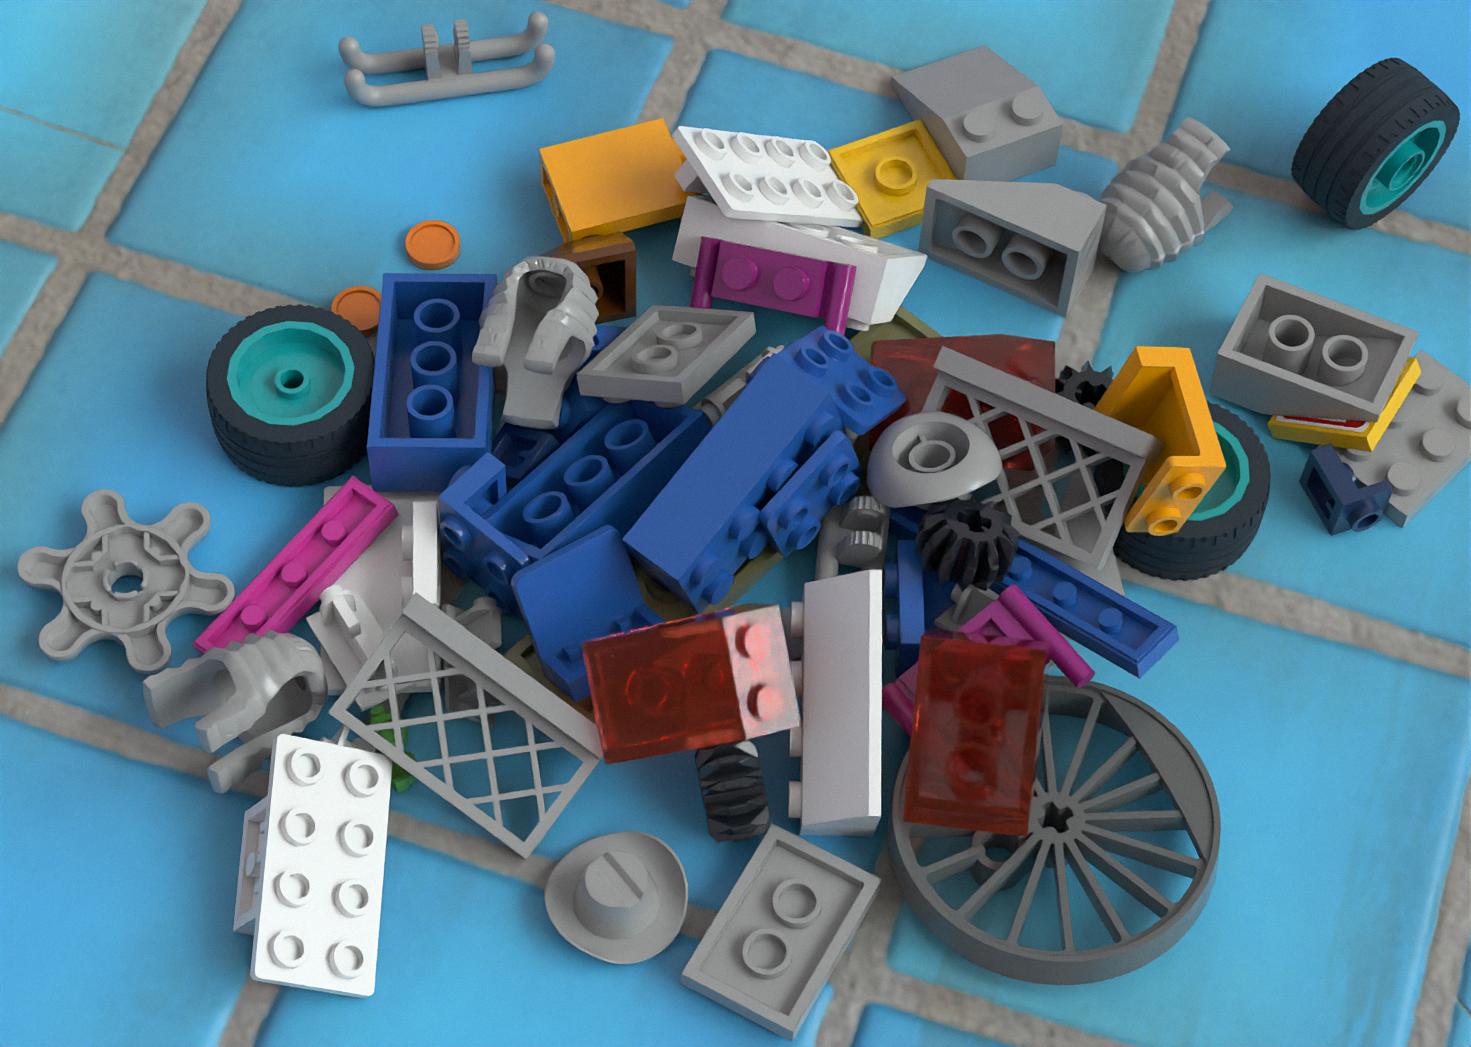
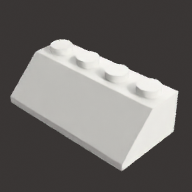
(882, 271)
(839, 706)

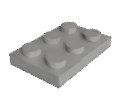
(666, 355)
(1422, 444)
(781, 932)

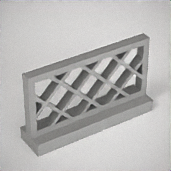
(1060, 418)
(500, 679)

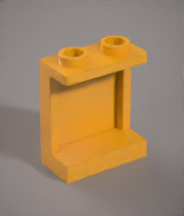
(613, 180)
(1164, 398)

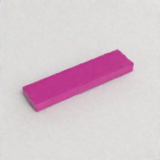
(304, 567)

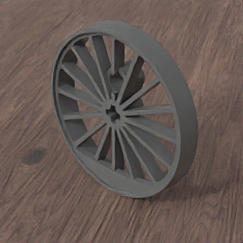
(1072, 832)

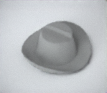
(930, 460)
(618, 896)

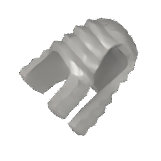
(1157, 203)
(542, 334)
(245, 691)

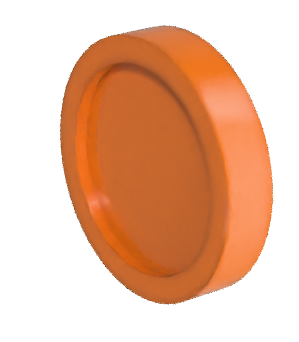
(432, 245)
(360, 307)

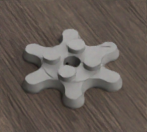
(120, 548)

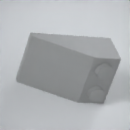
(982, 115)
(1015, 236)
(1309, 356)

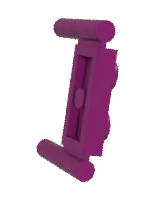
(773, 281)
(1007, 616)

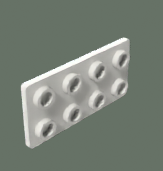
(765, 177)
(391, 571)
(316, 867)

